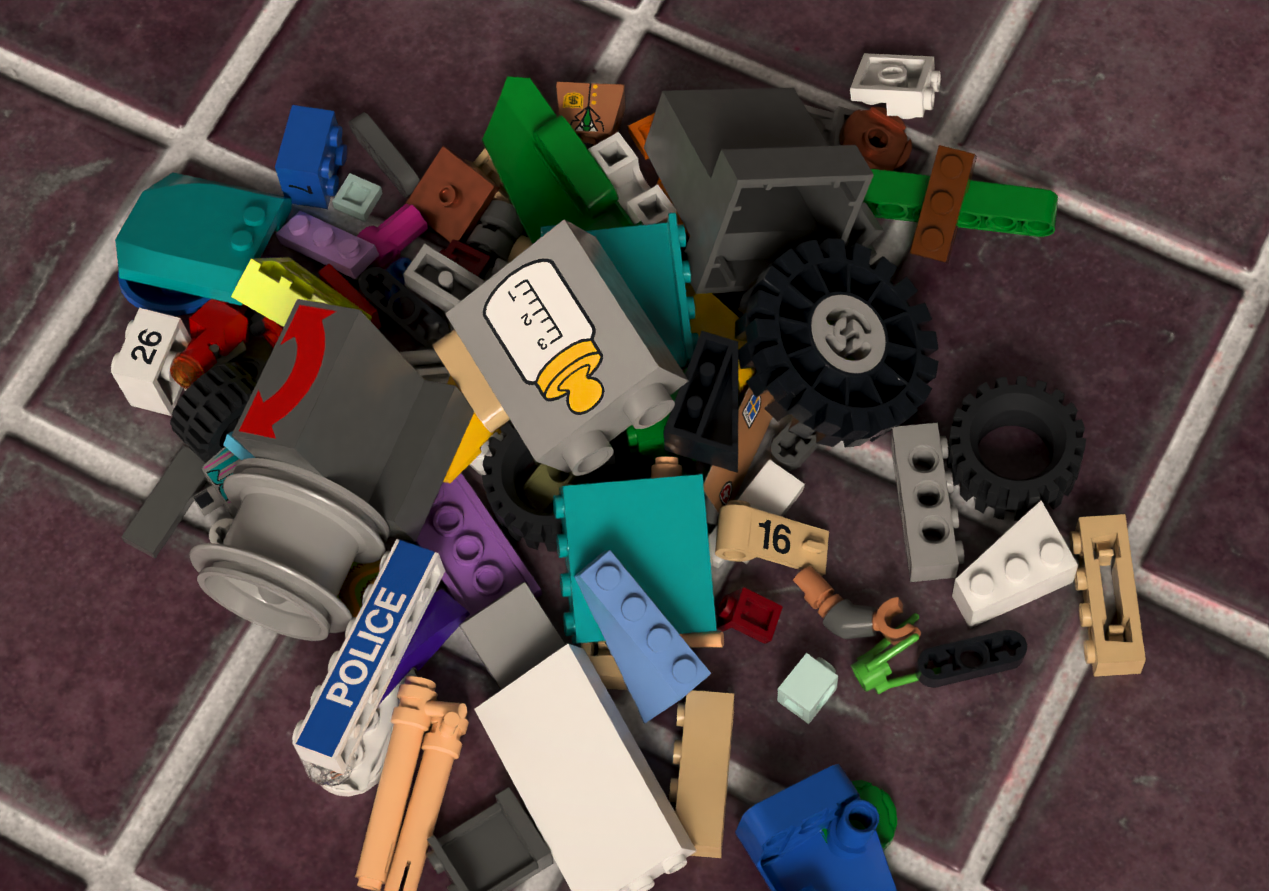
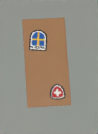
(753, 420)

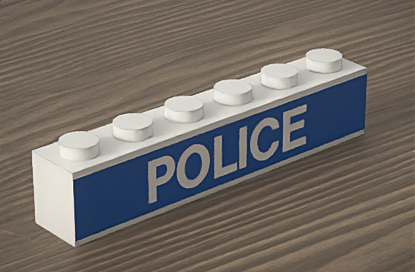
(368, 656)

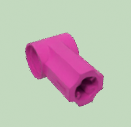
(394, 234)

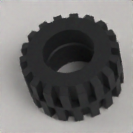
(212, 408)

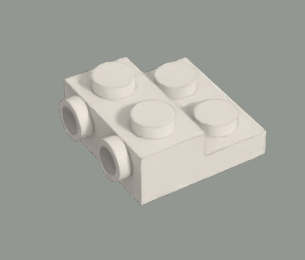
(899, 81)

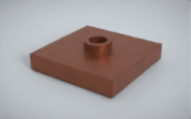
(452, 195)

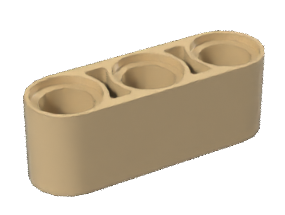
(470, 381)

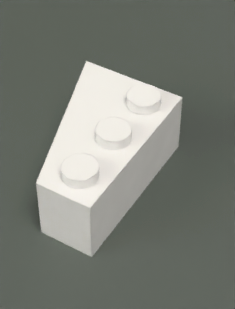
(1015, 569)

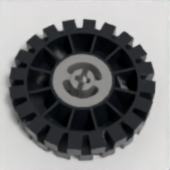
(804, 356)

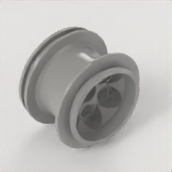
(289, 549)

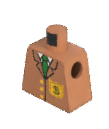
(592, 109)

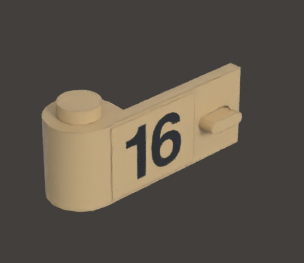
(753, 533)

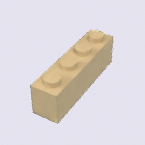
(703, 769)

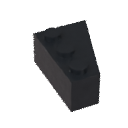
(706, 407)

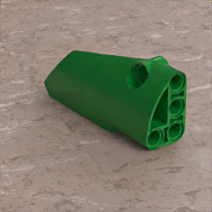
(547, 165)

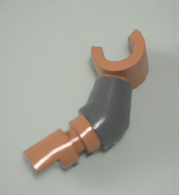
(851, 619)

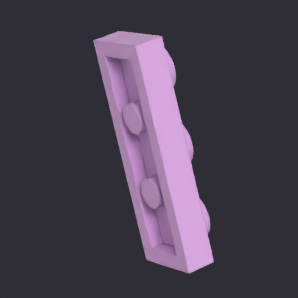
(327, 244)

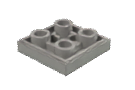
(512, 635)

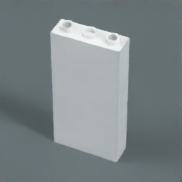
(584, 777)

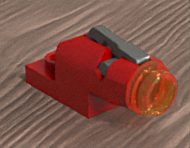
(217, 338)

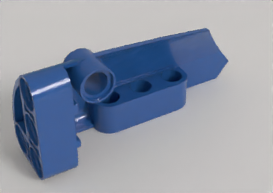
(790, 850)

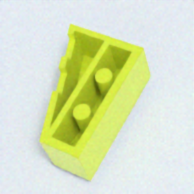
(276, 284)

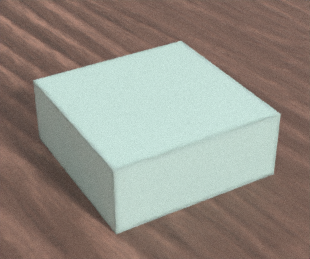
(357, 197)

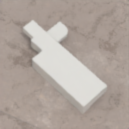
(771, 492)

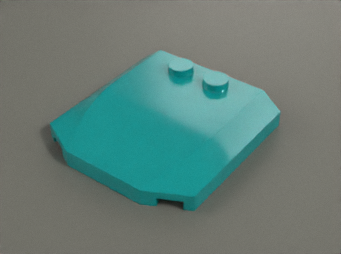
(197, 235)

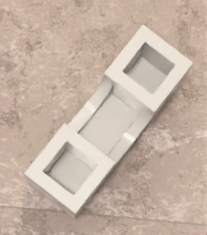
(634, 193)

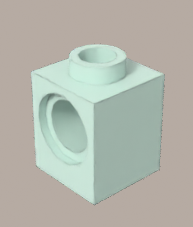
(808, 687)

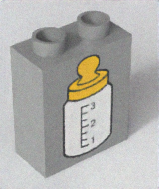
(567, 350)

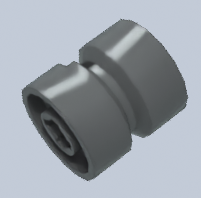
(498, 231)

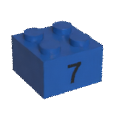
(310, 157)

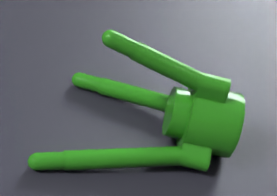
(873, 666)

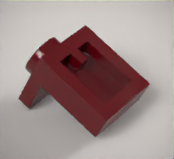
(468, 258)
(749, 614)

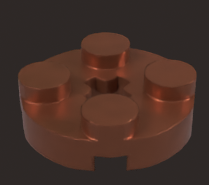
(889, 129)

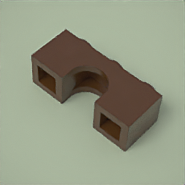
(943, 204)

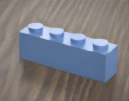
(645, 646)

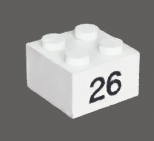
(146, 361)

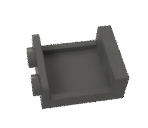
(491, 849)

